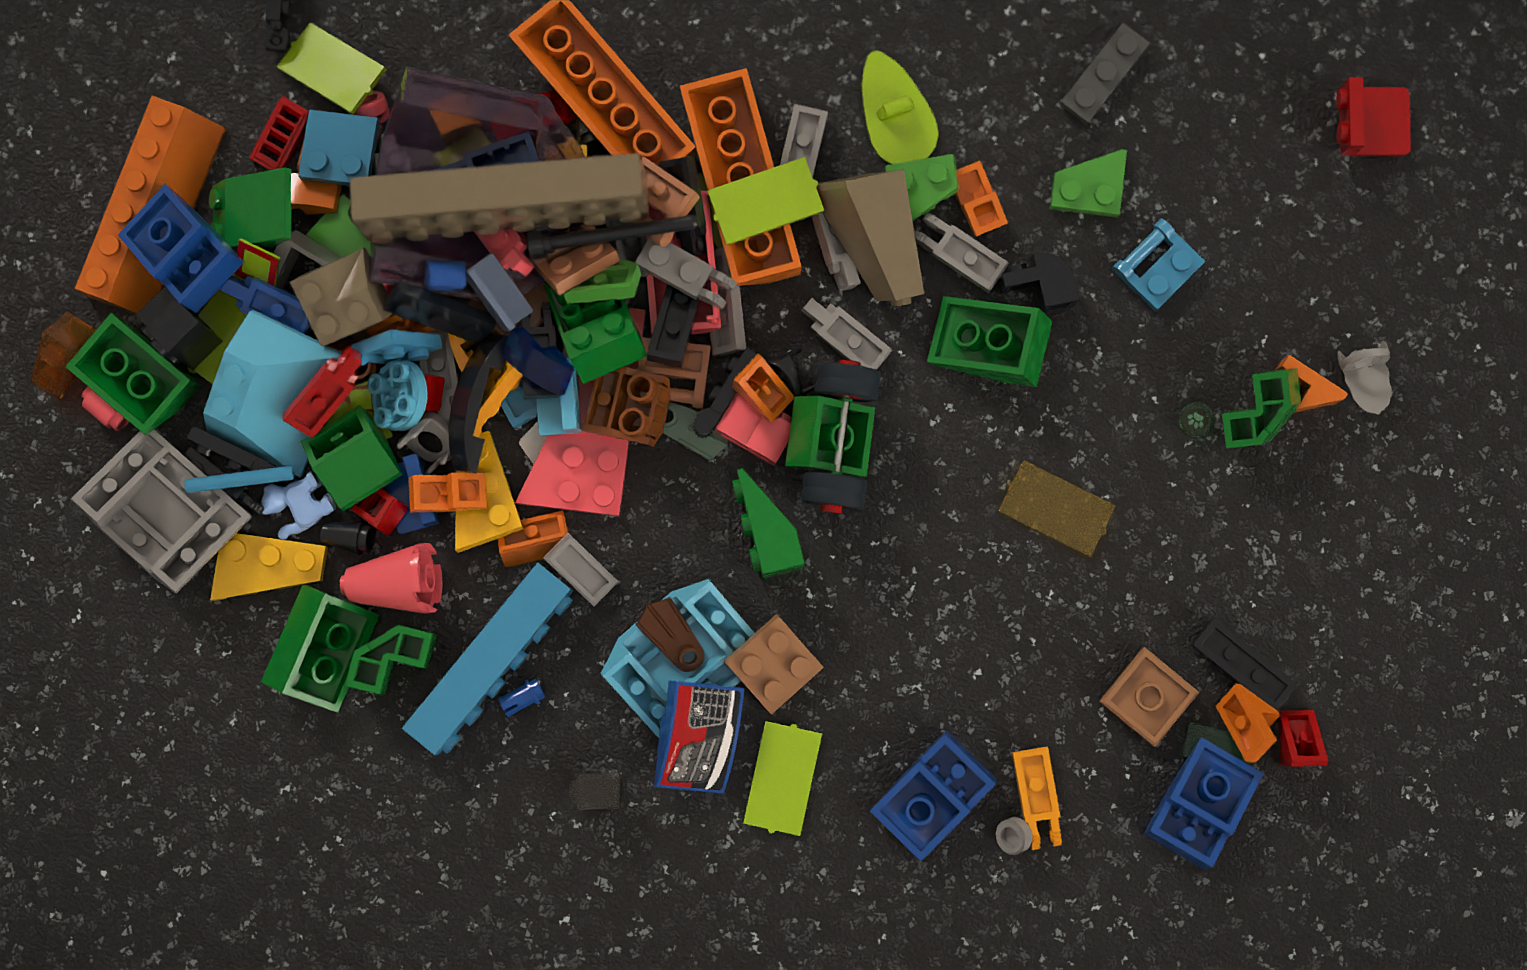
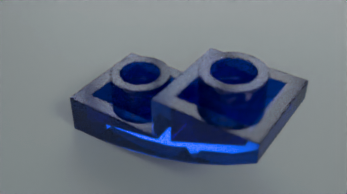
(541, 365)

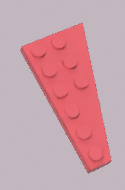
(582, 468)

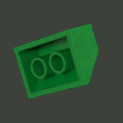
(132, 374)
(318, 648)

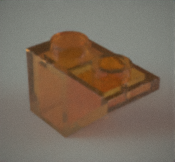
(56, 349)

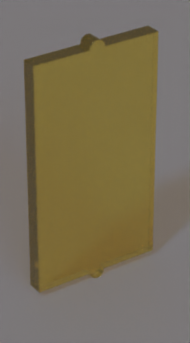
(1056, 508)

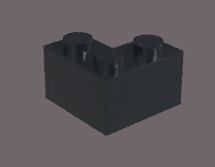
(177, 330)

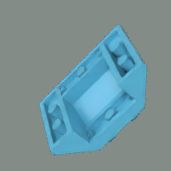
(256, 385)
(643, 672)

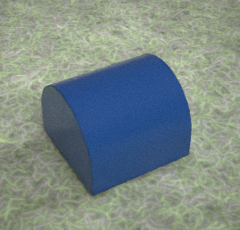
(444, 275)

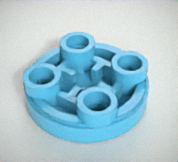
(398, 395)

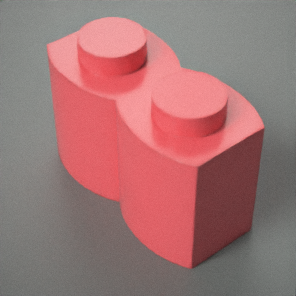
(753, 432)

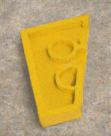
(263, 564)

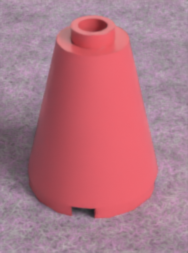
(396, 580)

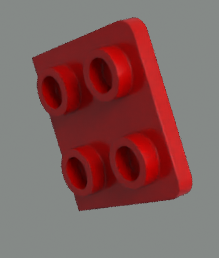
(1373, 120)

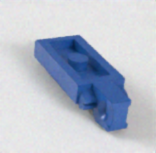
(269, 301)

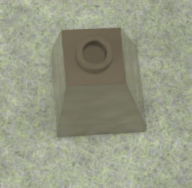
(877, 232)

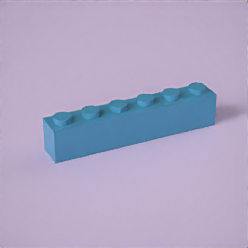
(487, 660)

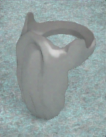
(1368, 377)

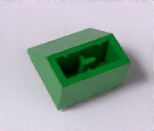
(352, 457)

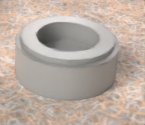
(1013, 835)

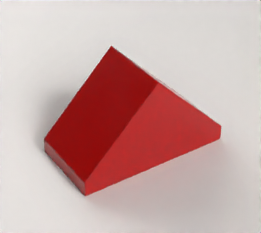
(1300, 739)

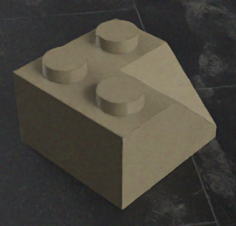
(341, 297)

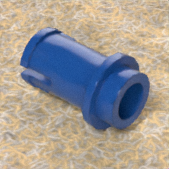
(521, 697)

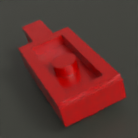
(324, 393)

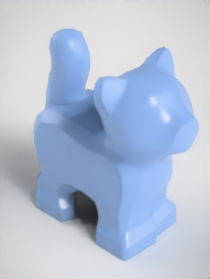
(301, 501)

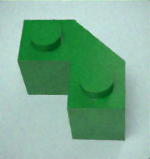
(1276, 400)
(374, 661)

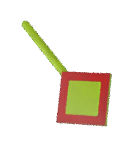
(257, 263)

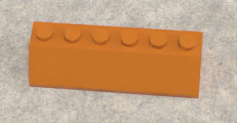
(598, 85)
(731, 148)
(168, 149)

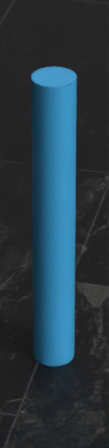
(239, 479)

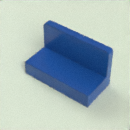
(400, 490)

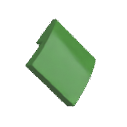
(338, 232)

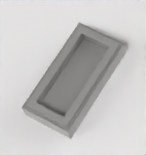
(580, 569)

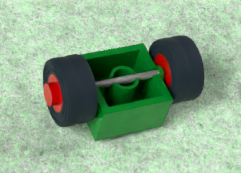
(834, 436)

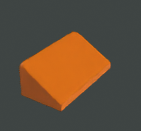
(534, 541)

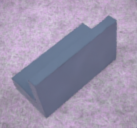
(498, 292)

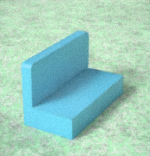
(560, 414)

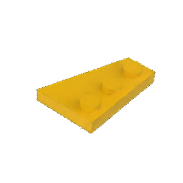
(501, 514)

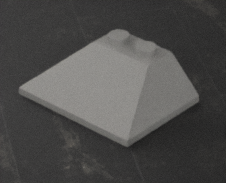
(148, 514)

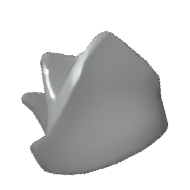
(431, 423)

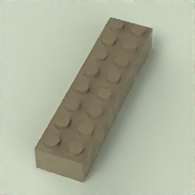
(500, 198)

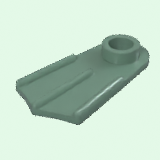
(682, 431)

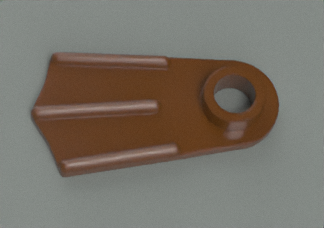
(671, 634)

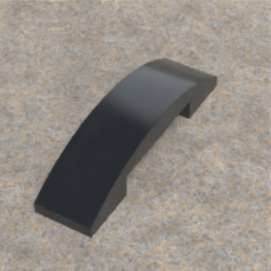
(467, 399)

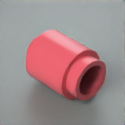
(102, 410)

